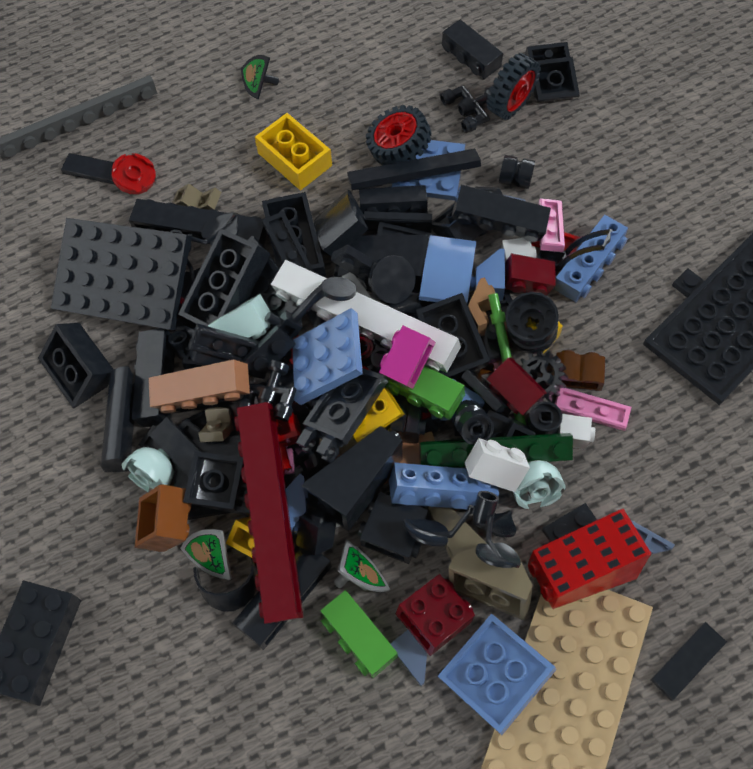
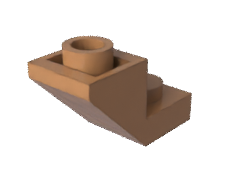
(479, 304)

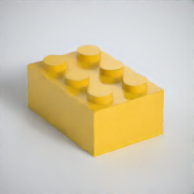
(293, 151)

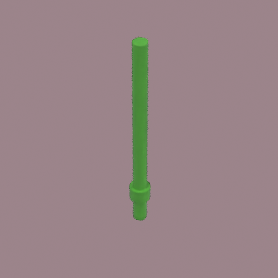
(498, 319)

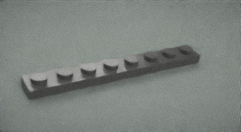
(76, 116)

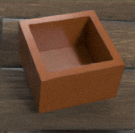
(162, 519)

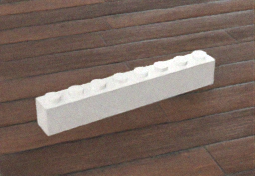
(374, 318)

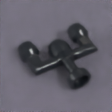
(467, 106)
(271, 392)

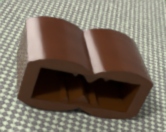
(584, 370)

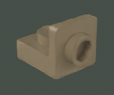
(218, 425)

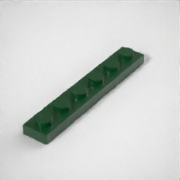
(535, 447)

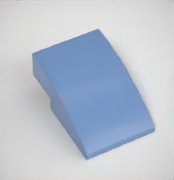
(447, 268)

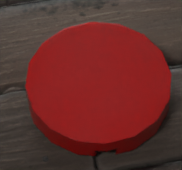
(133, 173)

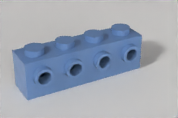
(579, 272)
(435, 486)

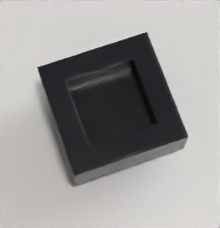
(687, 282)

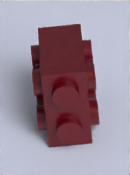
(435, 614)

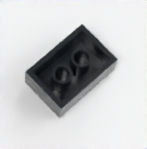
(455, 319)

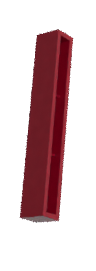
(269, 514)

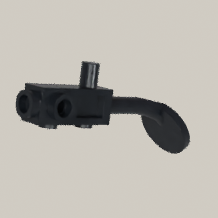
(333, 288)

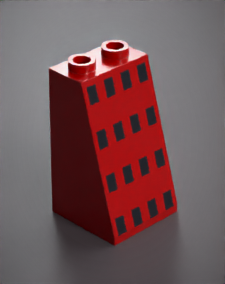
(589, 560)

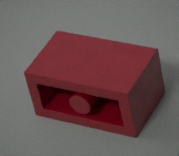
(529, 274)
(516, 386)

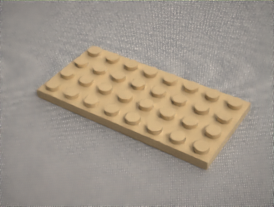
(581, 704)

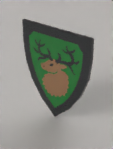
(254, 75)

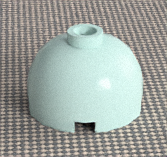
(149, 468)
(543, 484)

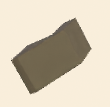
(191, 196)

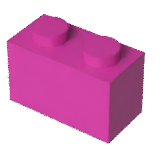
(406, 356)

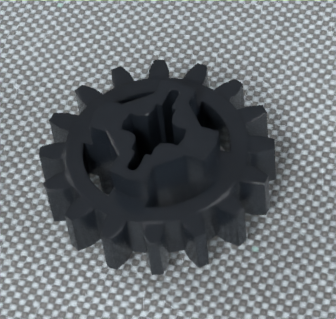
(540, 366)

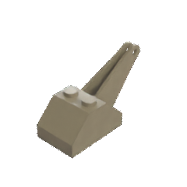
(494, 586)

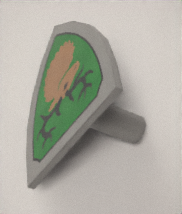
(209, 552)
(360, 570)

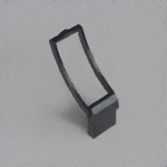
(564, 257)

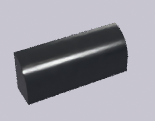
(118, 420)
(309, 571)

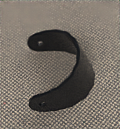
(232, 600)

